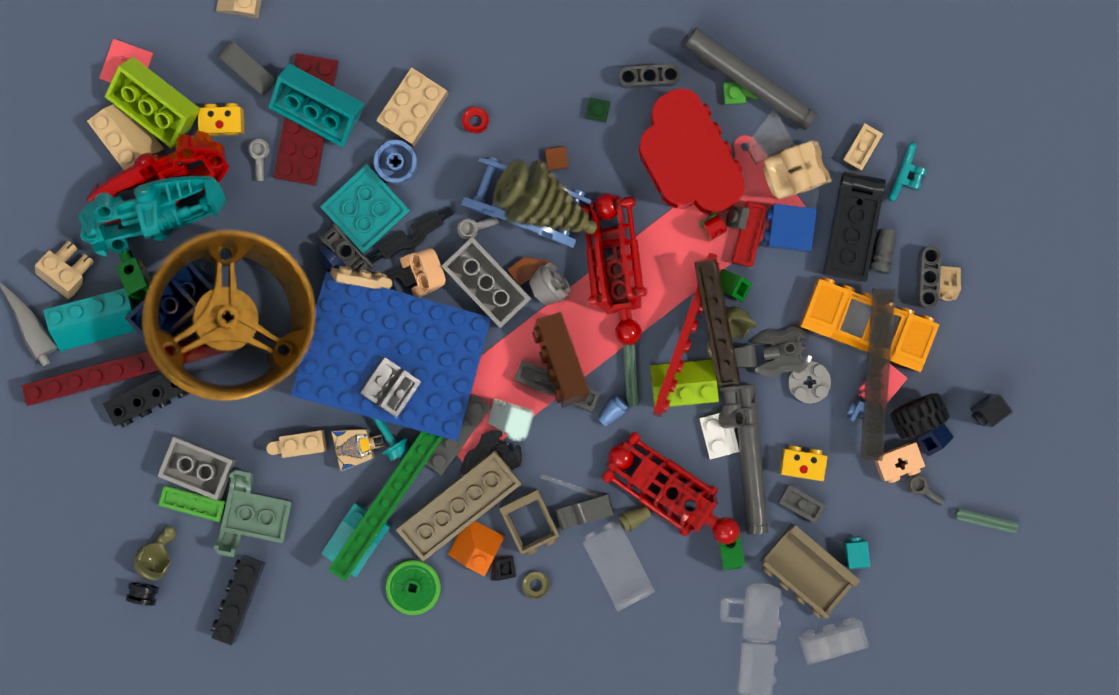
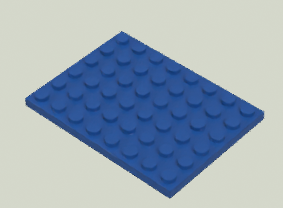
(418, 335)

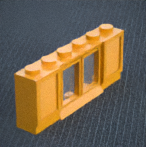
(846, 319)

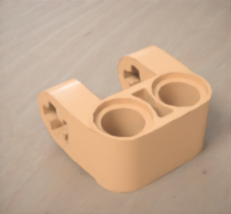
(426, 271)

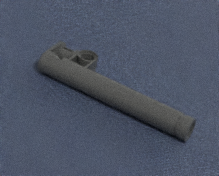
(716, 56)
(741, 413)

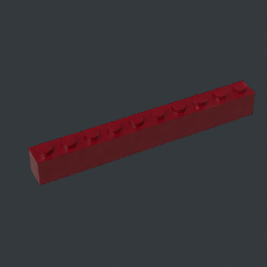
(106, 374)

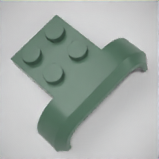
(250, 515)

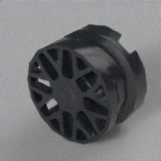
(142, 594)

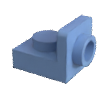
(854, 409)

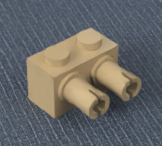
(58, 274)

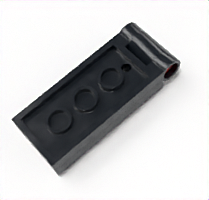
(854, 226)

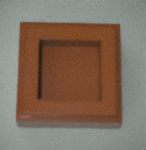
(556, 158)

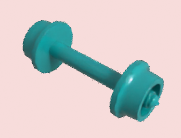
(396, 449)

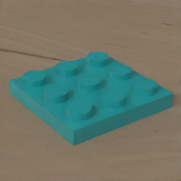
(365, 209)

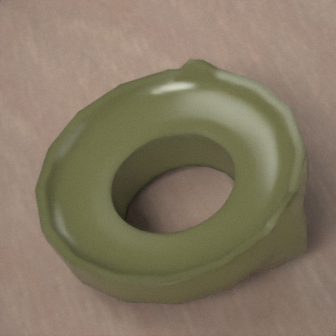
(527, 583)

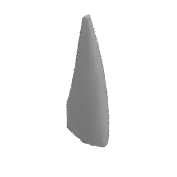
(33, 331)

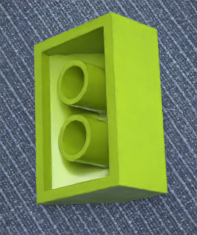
(695, 383)

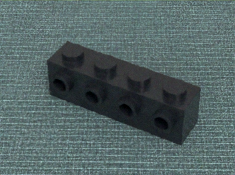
(142, 399)
(238, 600)

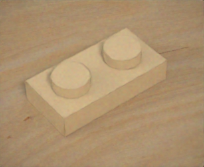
(862, 147)

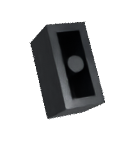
(990, 410)

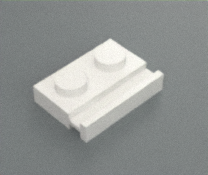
(718, 439)

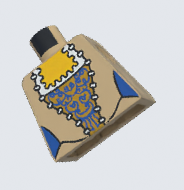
(355, 446)

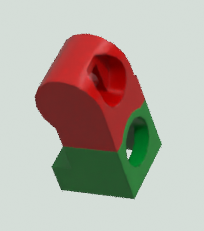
(713, 227)

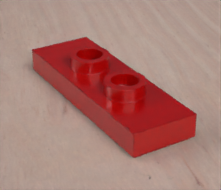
(749, 238)

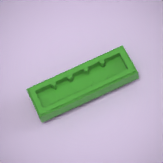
(192, 503)

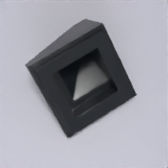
(503, 569)

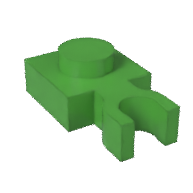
(736, 94)

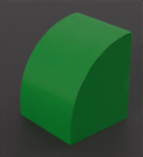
(734, 285)

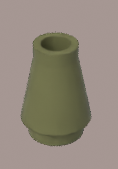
(632, 519)

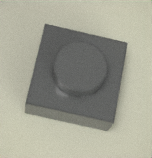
(737, 217)

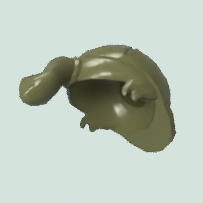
(739, 322)
(153, 559)

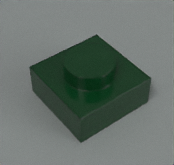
(597, 110)

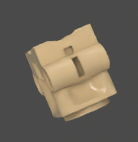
(796, 170)

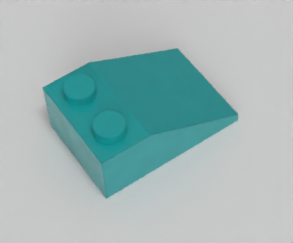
(345, 530)

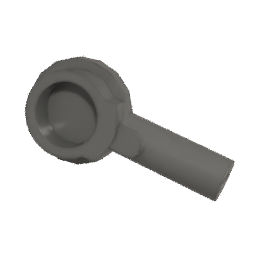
(918, 485)

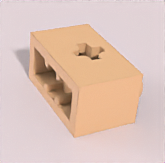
(912, 462)

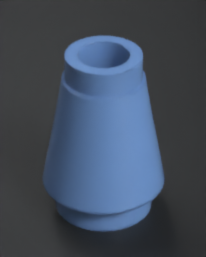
(614, 409)

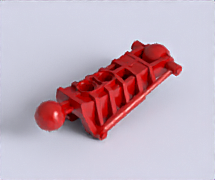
(607, 207)
(622, 457)

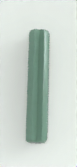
(630, 375)
(986, 520)

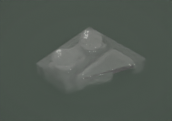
(769, 139)

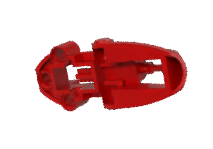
(158, 167)

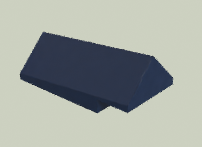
(177, 299)

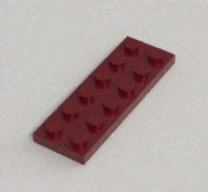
(299, 147)

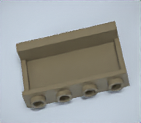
(808, 571)

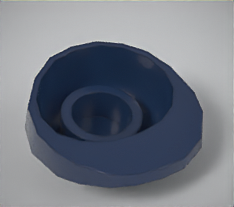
(328, 258)

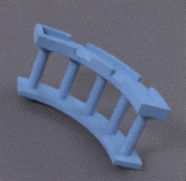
(478, 205)

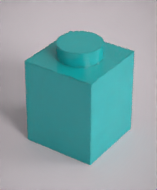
(856, 553)

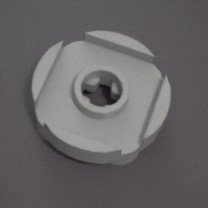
(819, 389)

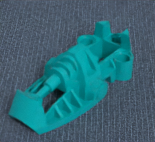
(149, 214)

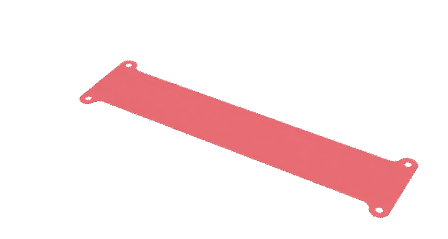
(668, 273)

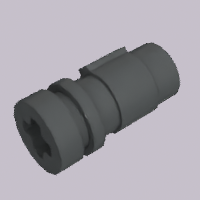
(883, 251)

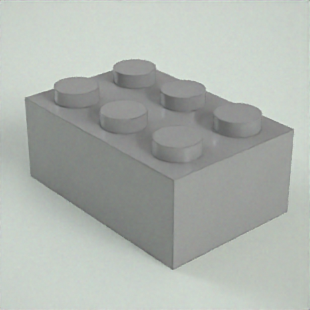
(197, 467)

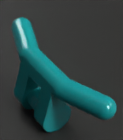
(907, 167)

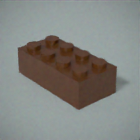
(561, 360)

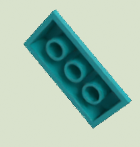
(315, 105)
(90, 319)

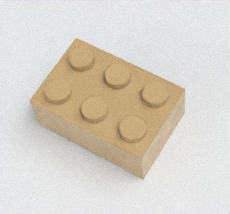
(412, 107)

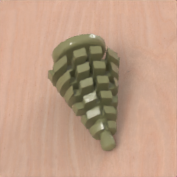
(538, 199)

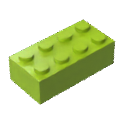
(151, 102)

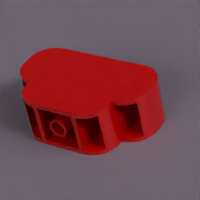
(689, 156)

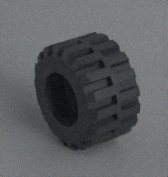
(920, 416)

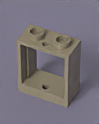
(548, 539)

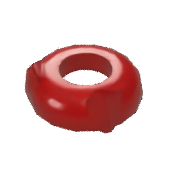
(471, 112)

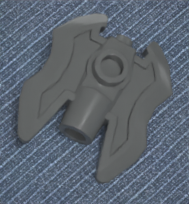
(784, 351)

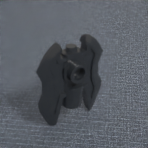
(489, 443)

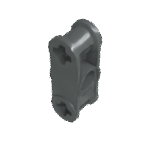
(336, 240)

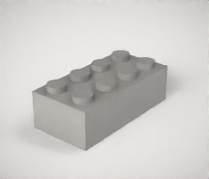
(486, 282)

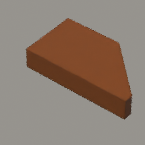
(525, 269)

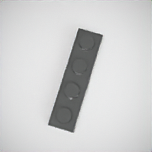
(536, 378)
(448, 448)

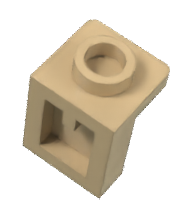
(950, 283)

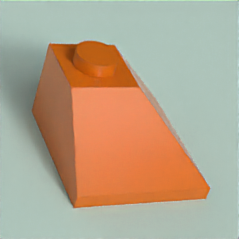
(476, 547)

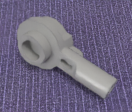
(259, 150)
(468, 228)

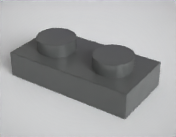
(802, 503)

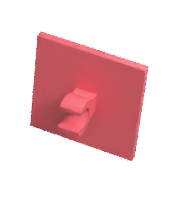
(120, 53)

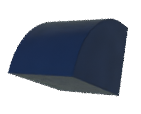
(935, 439)

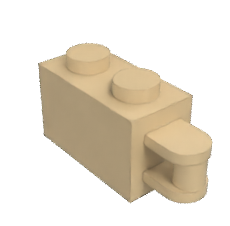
(299, 444)

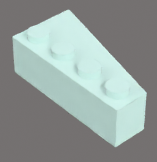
(510, 418)

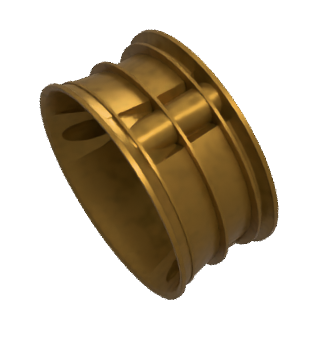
(239, 331)

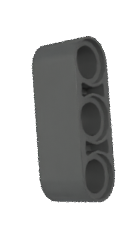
(247, 67)
(659, 72)
(933, 267)

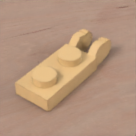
(362, 278)

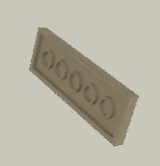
(458, 505)

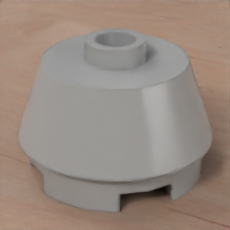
(548, 285)

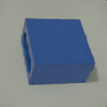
(790, 227)

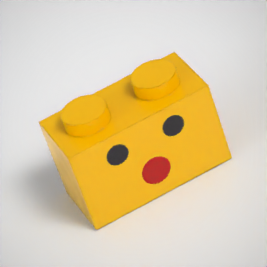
(221, 120)
(803, 464)

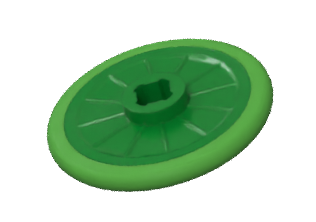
(409, 601)

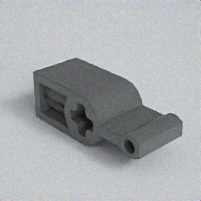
(585, 511)

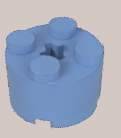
(388, 153)

